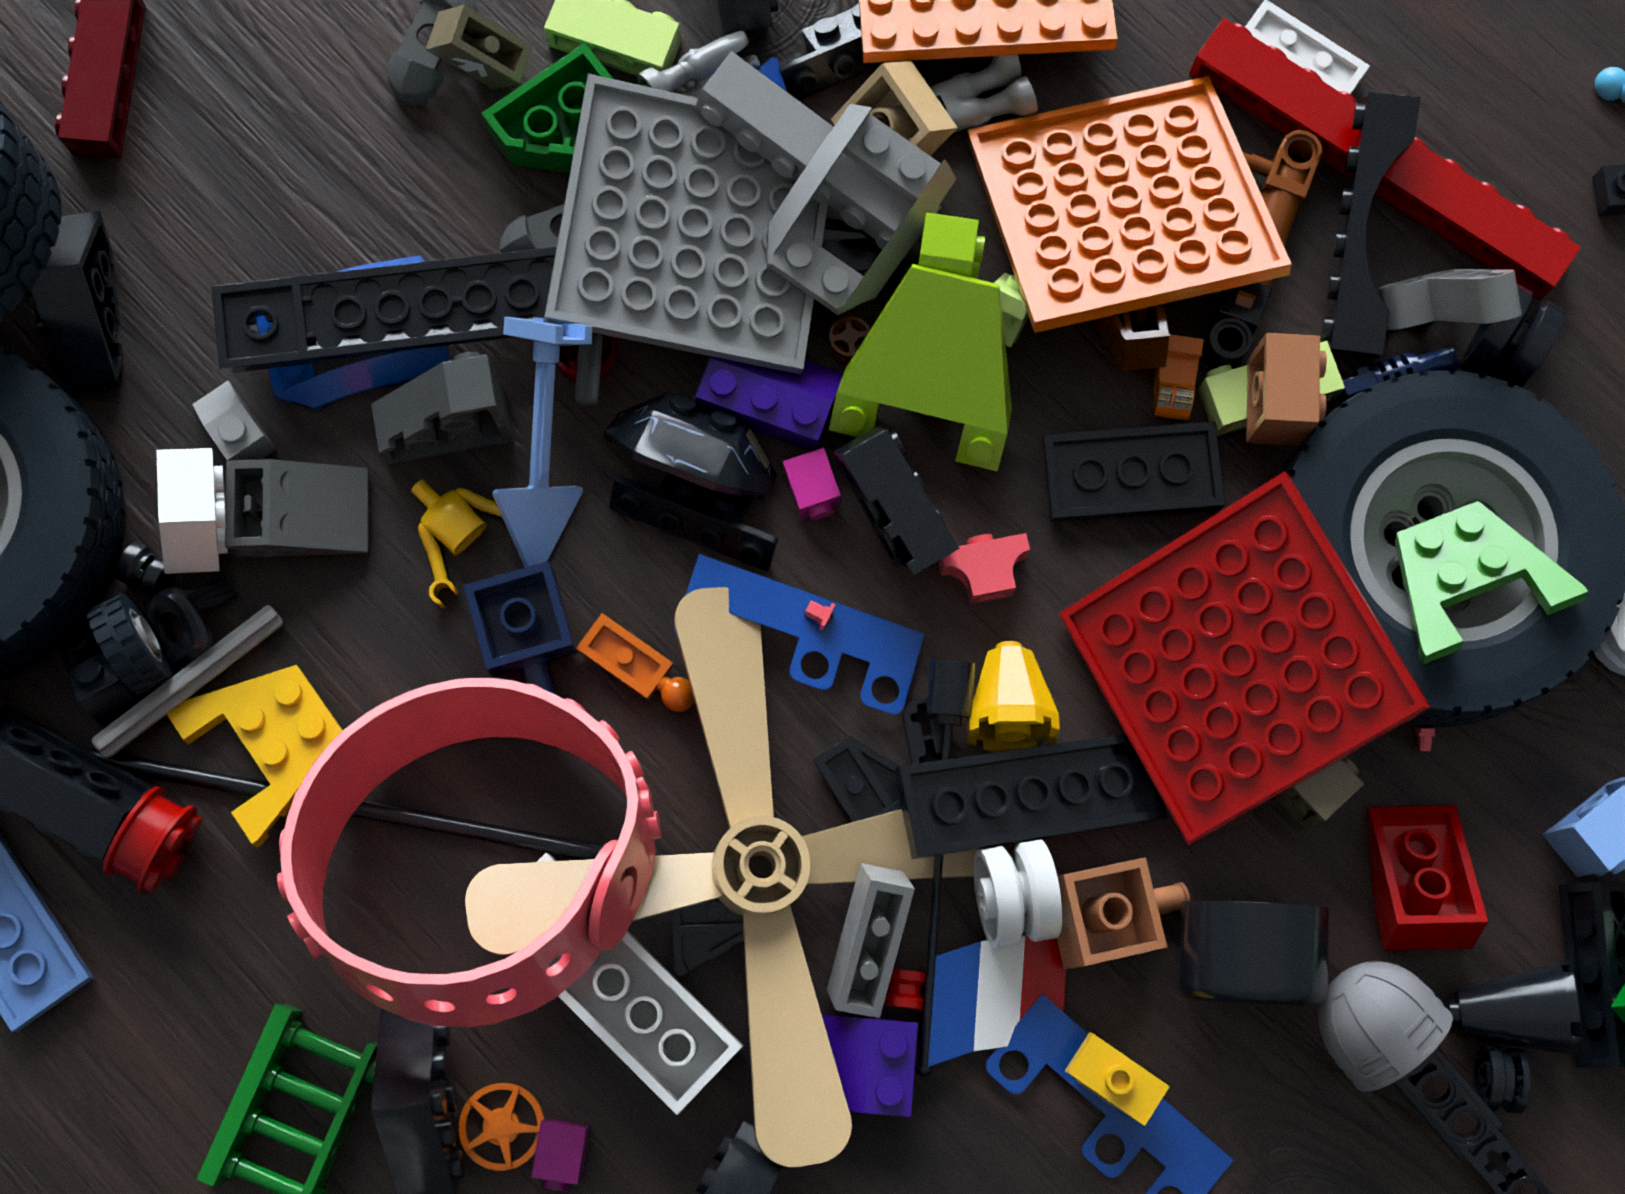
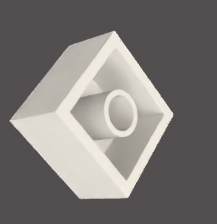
(190, 510)

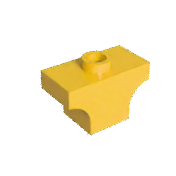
(1116, 1079)

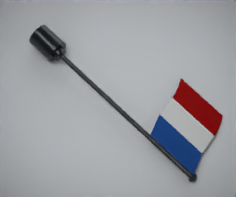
(975, 990)

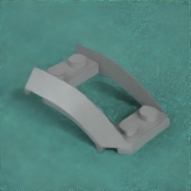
(889, 159)

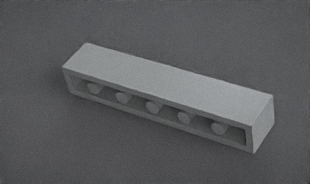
(789, 136)

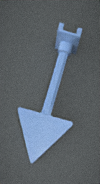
(540, 512)

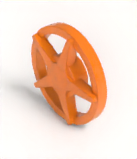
(500, 1126)

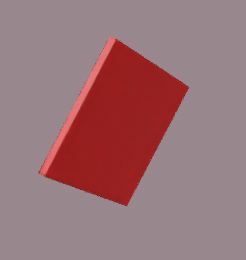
(1242, 659)

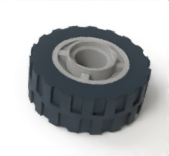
(129, 644)

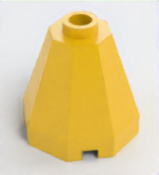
(1012, 702)

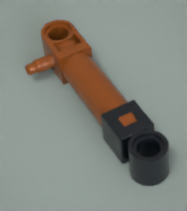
(1283, 193)

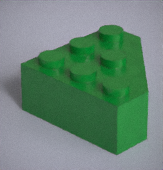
(541, 118)

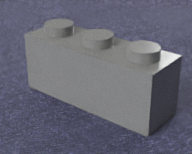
(870, 940)

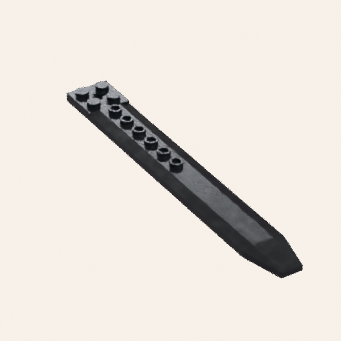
(411, 304)

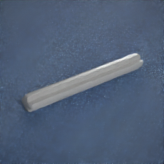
(187, 682)

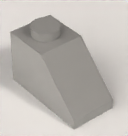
(232, 425)

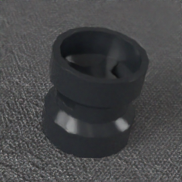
(144, 569)

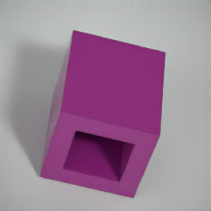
(560, 1154)

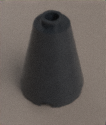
(1522, 1010)

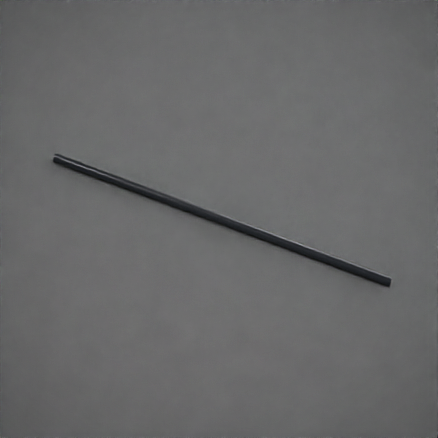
(366, 809)

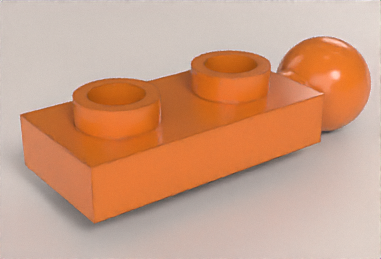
(635, 664)

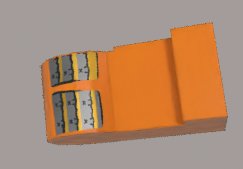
(1176, 382)

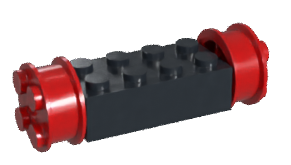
(91, 803)

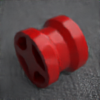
(905, 989)

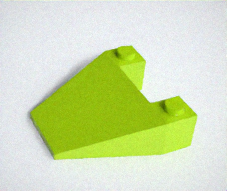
(936, 355)

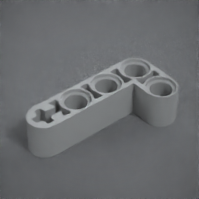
(1453, 297)

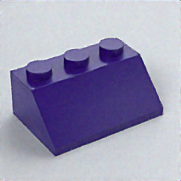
(773, 400)

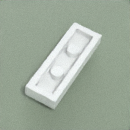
(1307, 47)

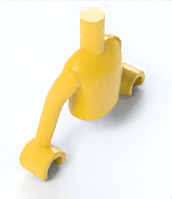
(452, 523)

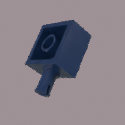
(521, 623)

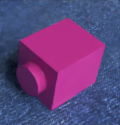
(812, 485)

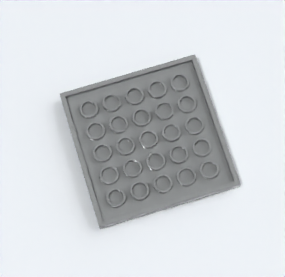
(673, 233)

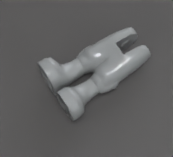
(697, 65)
(968, 111)

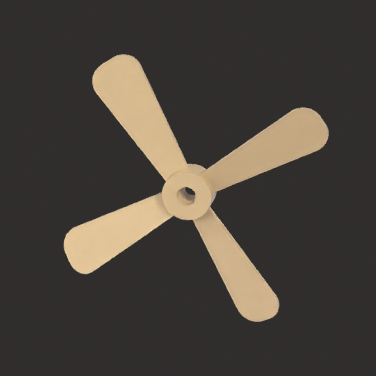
(794, 1076)

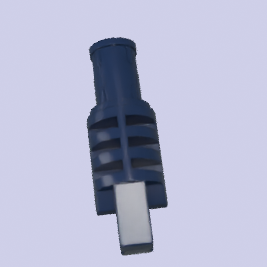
(1404, 364)

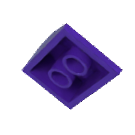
(874, 1062)

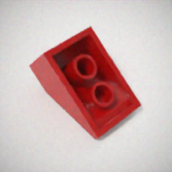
(1423, 879)

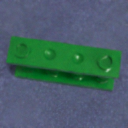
(265, 1074)

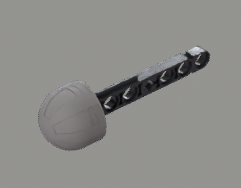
(1388, 1027)

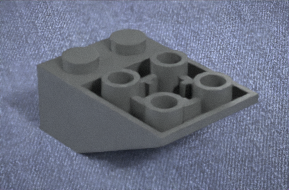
(295, 508)

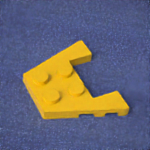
(280, 726)

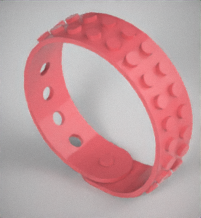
(417, 726)

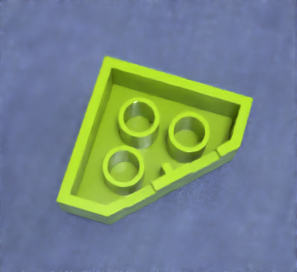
(951, 245)

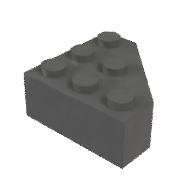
(444, 411)

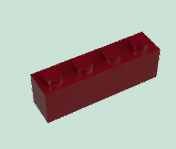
(100, 76)

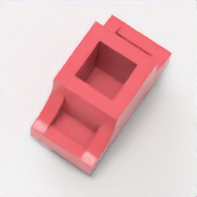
(986, 565)

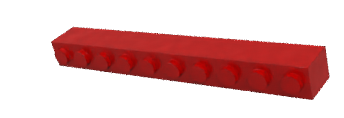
(1417, 183)

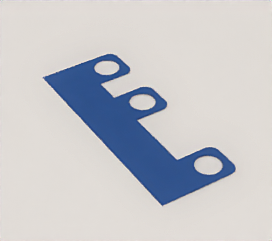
(884, 644)
(1189, 1155)

